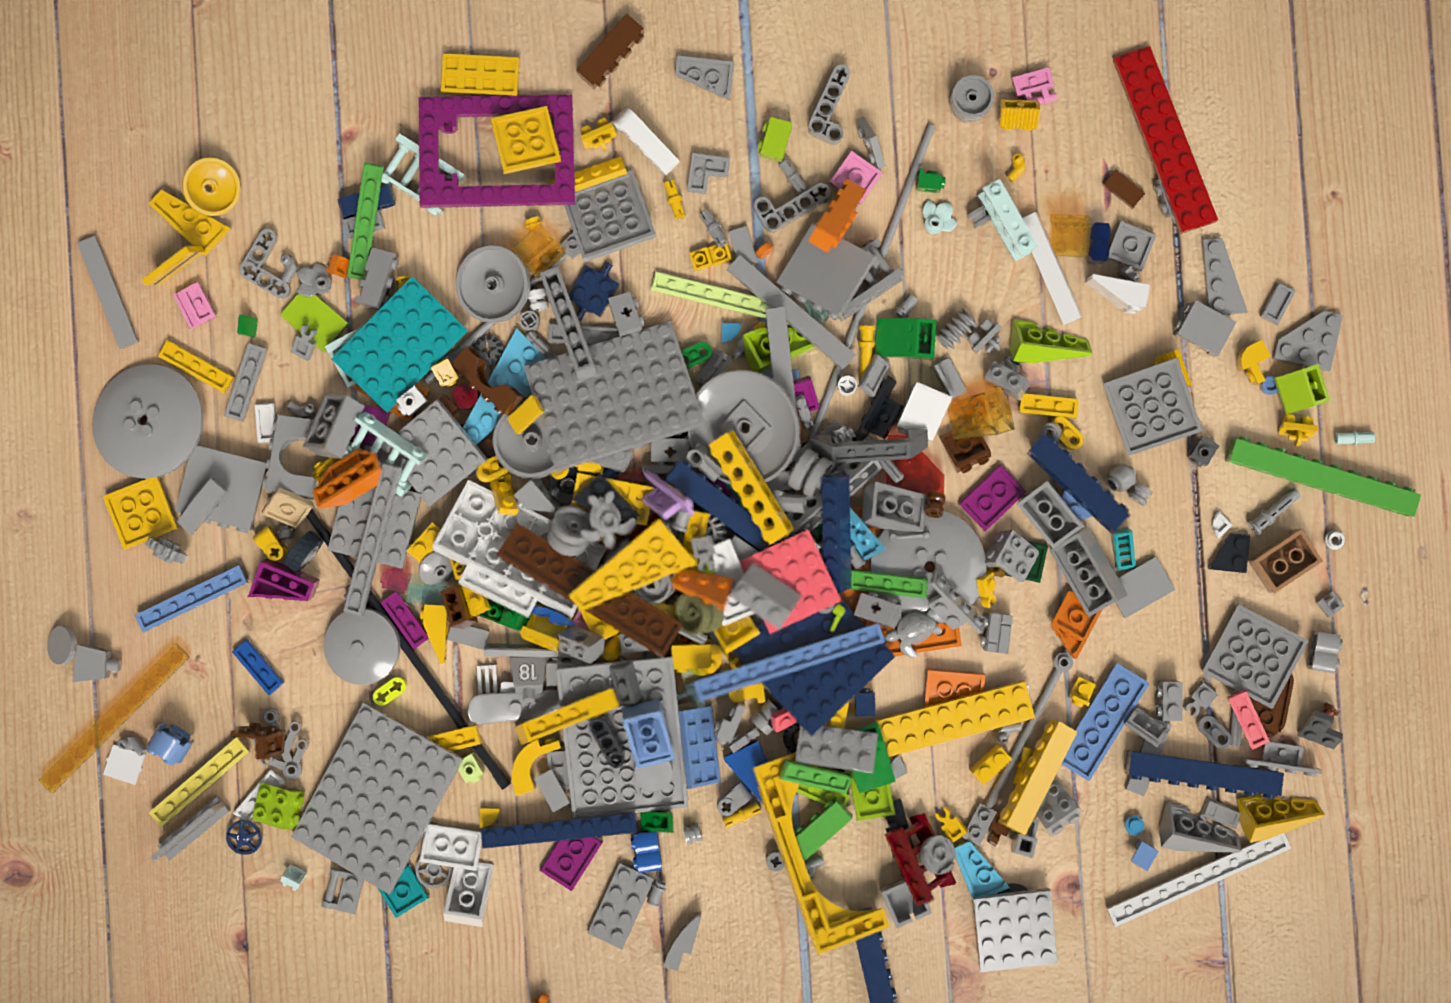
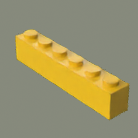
(1037, 776)

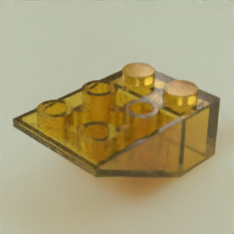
(981, 415)

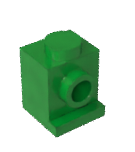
(930, 181)

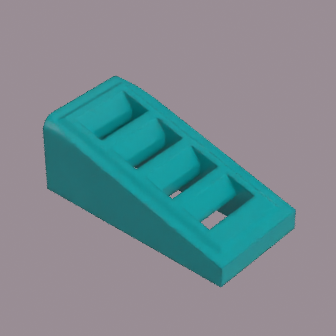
(1130, 548)

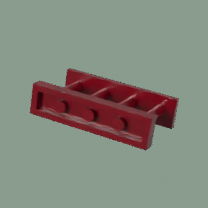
(908, 863)

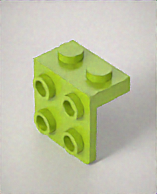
(278, 806)

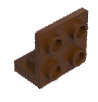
(268, 739)

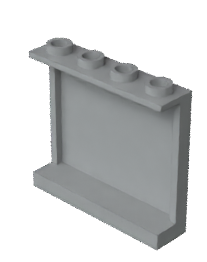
(826, 278)
(238, 474)

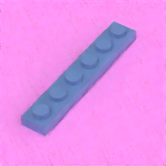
(191, 598)

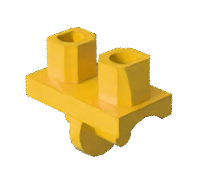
(599, 136)
(1297, 431)

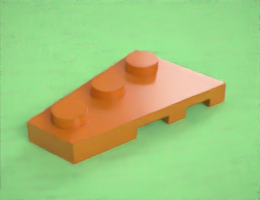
(707, 586)
(948, 685)

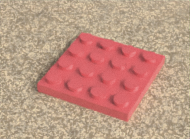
(802, 569)

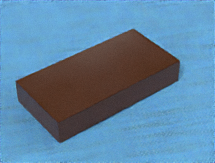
(1124, 189)

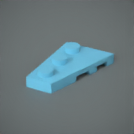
(863, 538)
(977, 872)

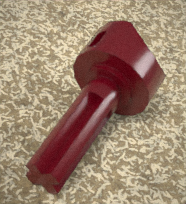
(465, 396)

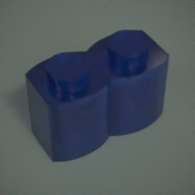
(1099, 247)

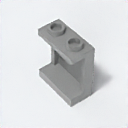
(1204, 328)

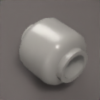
(1121, 478)

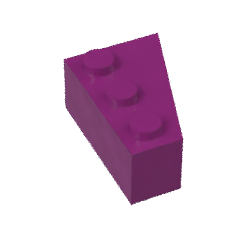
(281, 582)

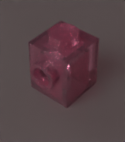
(395, 580)

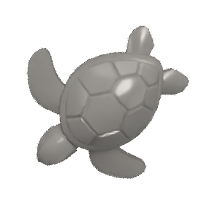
(606, 521)
(913, 630)

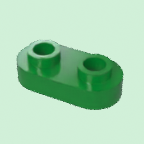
(693, 354)

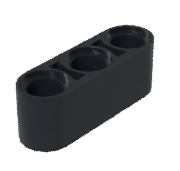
(607, 749)

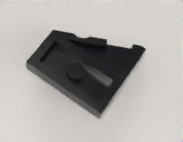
(1233, 554)

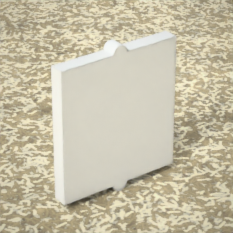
(124, 765)

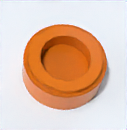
(764, 250)

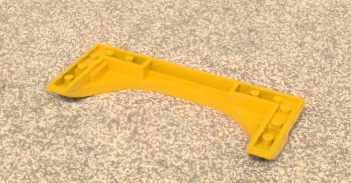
(824, 921)

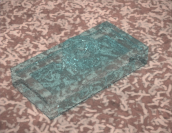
(425, 594)

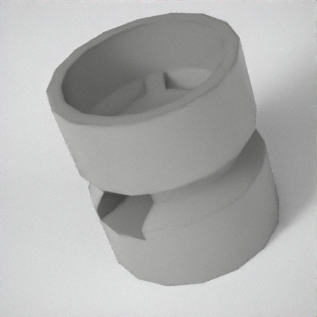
(762, 718)

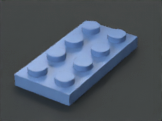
(699, 747)

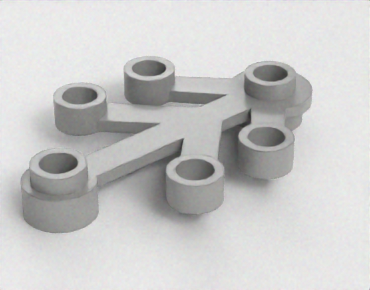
(289, 762)

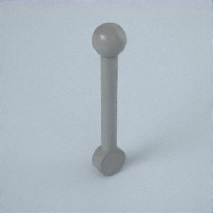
(894, 538)

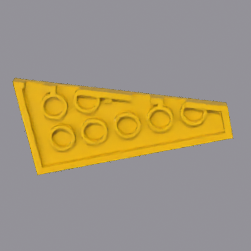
(641, 562)

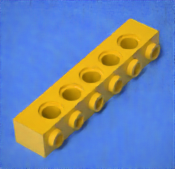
(760, 489)

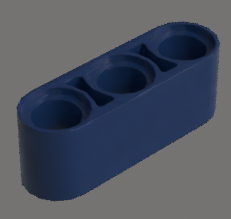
(349, 204)

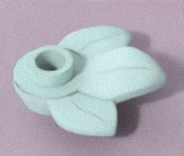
(940, 215)

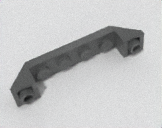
(871, 450)

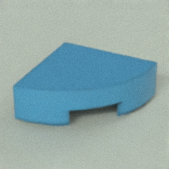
(730, 331)

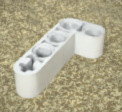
(631, 125)

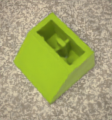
(1302, 388)

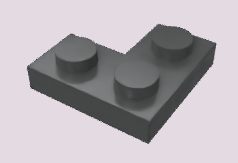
(1318, 730)

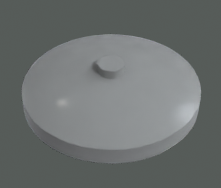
(493, 284)
(524, 452)
(362, 647)

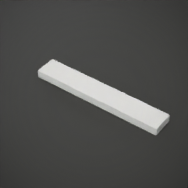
(1052, 271)

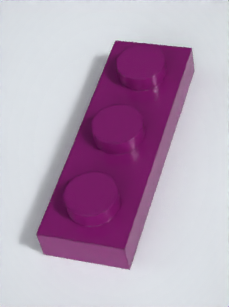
(405, 620)

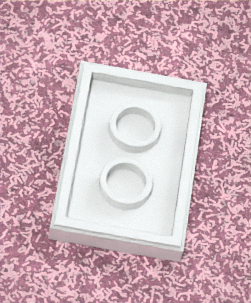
(451, 847)

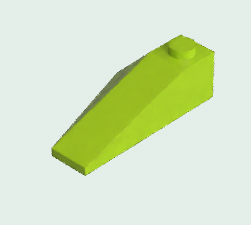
(1038, 345)
(758, 348)

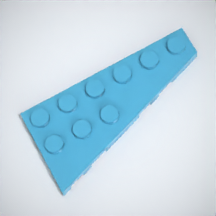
(507, 371)

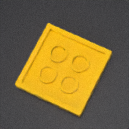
(525, 140)
(140, 512)

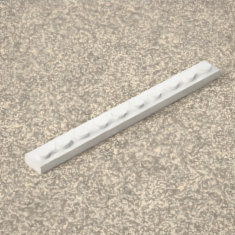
(1197, 879)

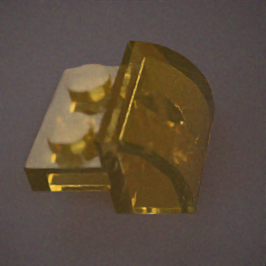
(538, 250)

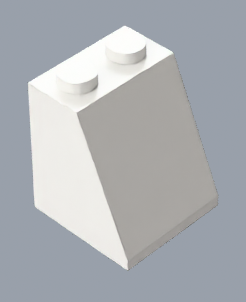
(923, 410)

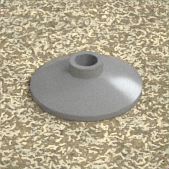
(431, 565)

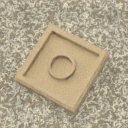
(287, 507)

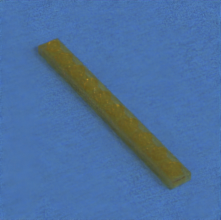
(114, 718)

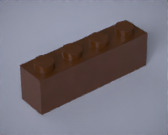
(610, 51)

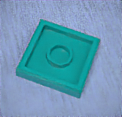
(406, 894)

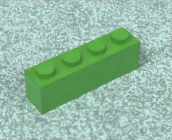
(822, 827)

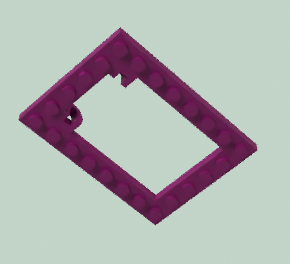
(440, 192)

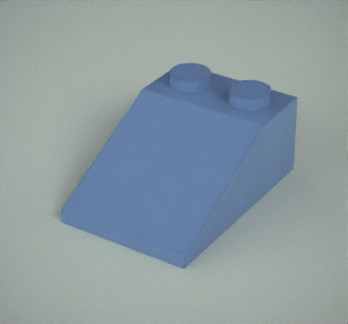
(648, 733)

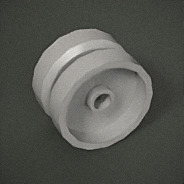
(972, 87)
(808, 473)
(565, 530)
(657, 590)

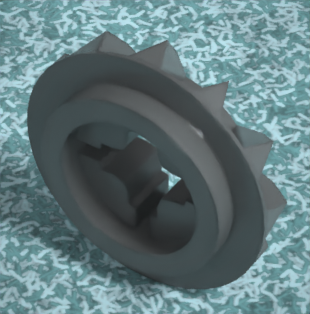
(494, 342)

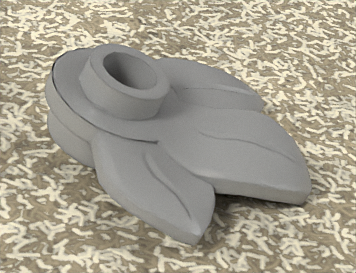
(311, 278)

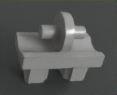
(990, 329)

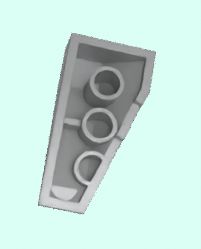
(1187, 832)

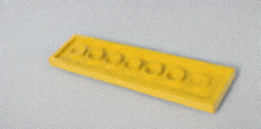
(956, 718)

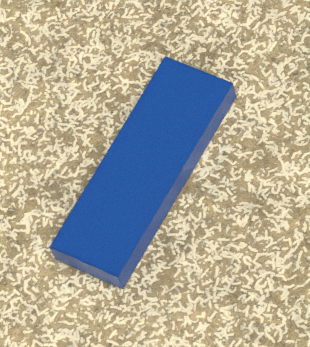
(258, 667)

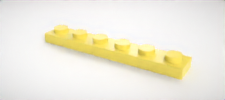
(199, 781)

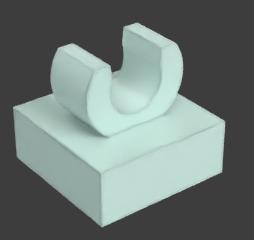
(293, 877)

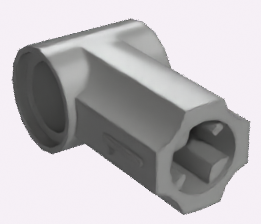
(707, 464)

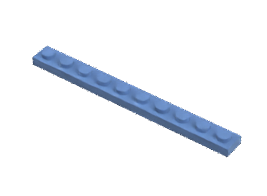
(789, 662)

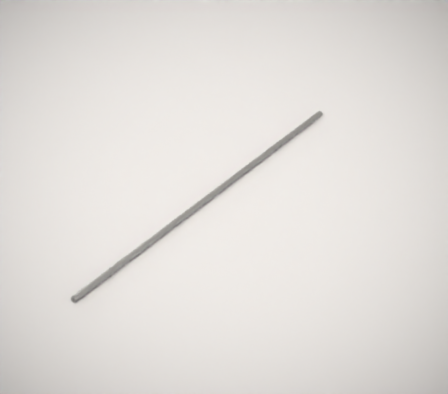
(875, 273)

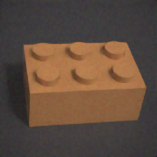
(1285, 560)

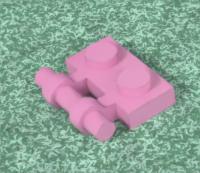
(1034, 82)

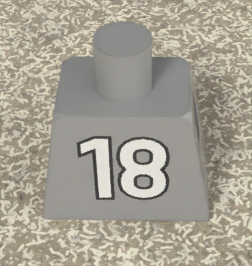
(528, 676)

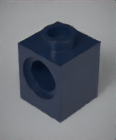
(865, 703)

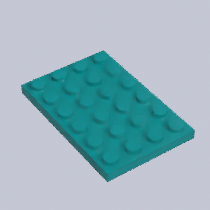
(399, 344)

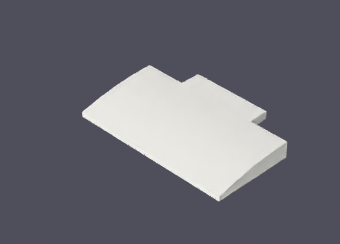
(475, 536)

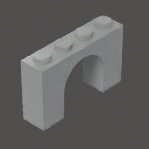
(287, 431)

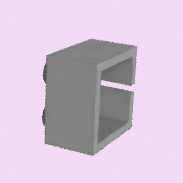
(901, 903)

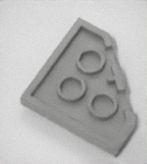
(1311, 342)

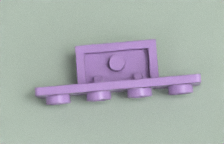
(664, 499)

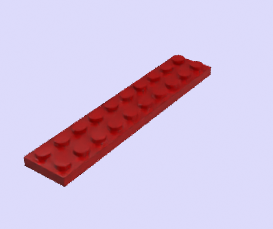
(1165, 140)

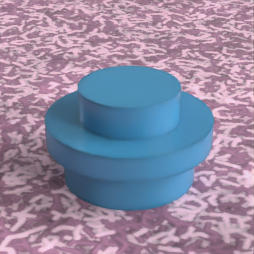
(1134, 825)

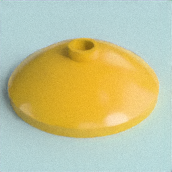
(223, 185)

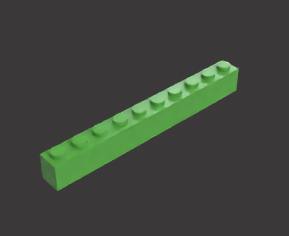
(1322, 477)

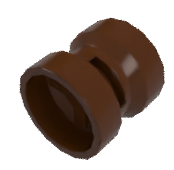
(935, 504)

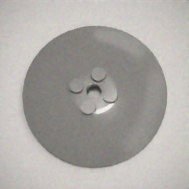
(761, 403)
(171, 426)
(951, 548)

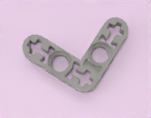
(258, 264)

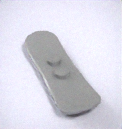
(510, 706)

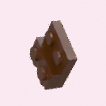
(965, 451)

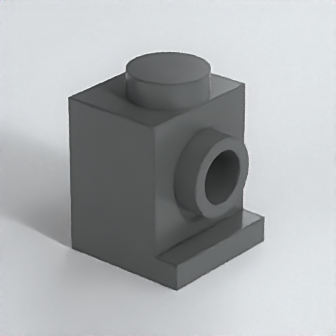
(1195, 453)

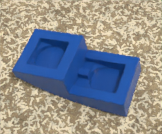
(554, 617)

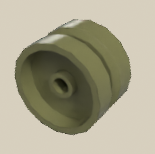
(697, 615)

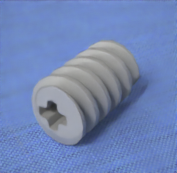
(956, 329)

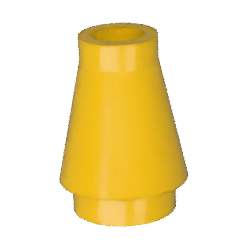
(612, 649)

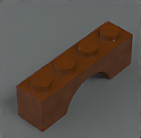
(471, 366)

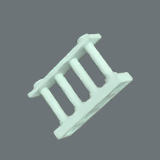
(405, 146)
(1007, 220)
(399, 444)

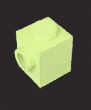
(471, 769)

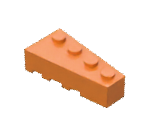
(838, 217)

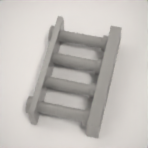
(877, 287)

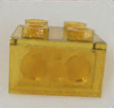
(1071, 235)

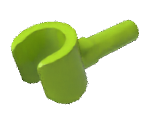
(839, 611)

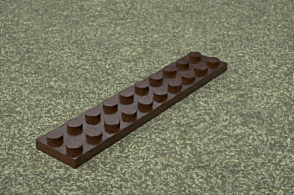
(565, 573)

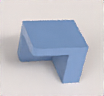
(1144, 855)

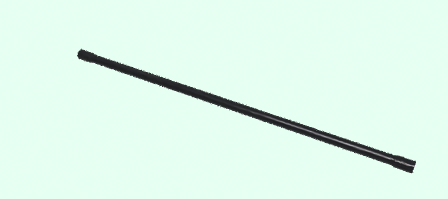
(496, 772)

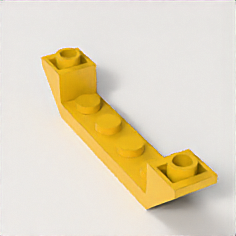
(567, 716)

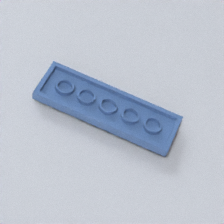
(1104, 720)

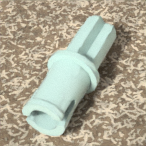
(1354, 437)

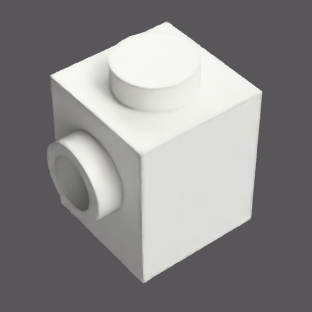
(411, 402)

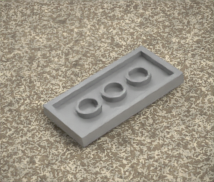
(838, 749)
(620, 905)

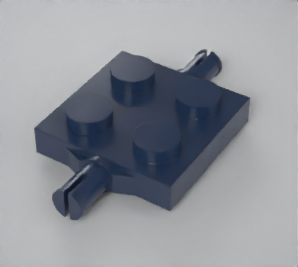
(593, 291)

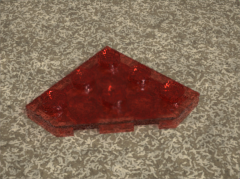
(918, 473)

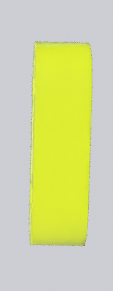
(387, 687)

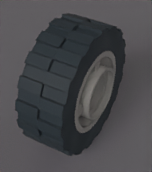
(303, 551)

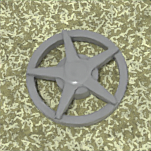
(432, 871)

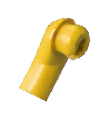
(1018, 167)

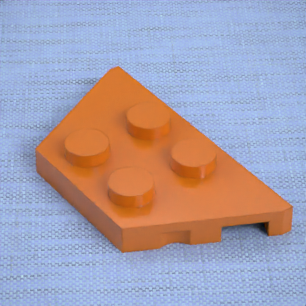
(1073, 624)

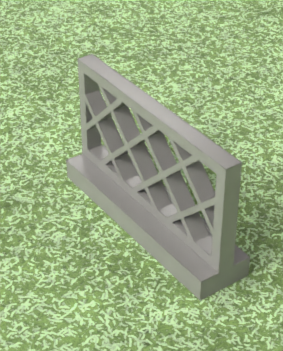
(192, 829)

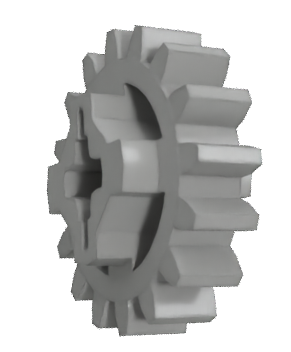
(166, 550)

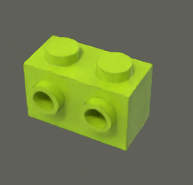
(775, 140)

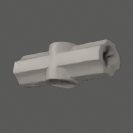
(788, 502)

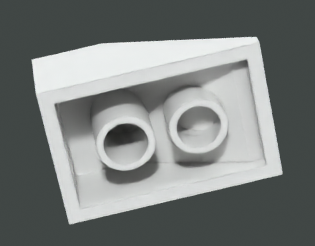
(1122, 293)
(468, 895)

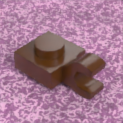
(998, 829)

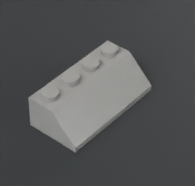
(1088, 572)

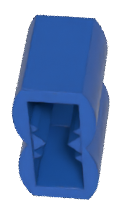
(647, 851)

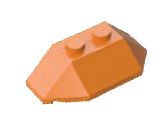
(348, 479)

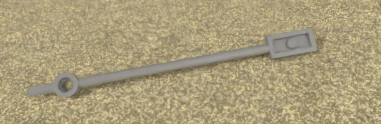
(571, 249)
(985, 814)

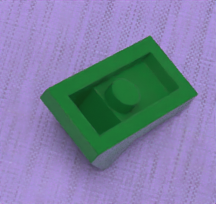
(657, 821)

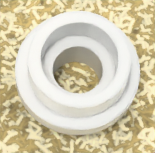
(1340, 539)

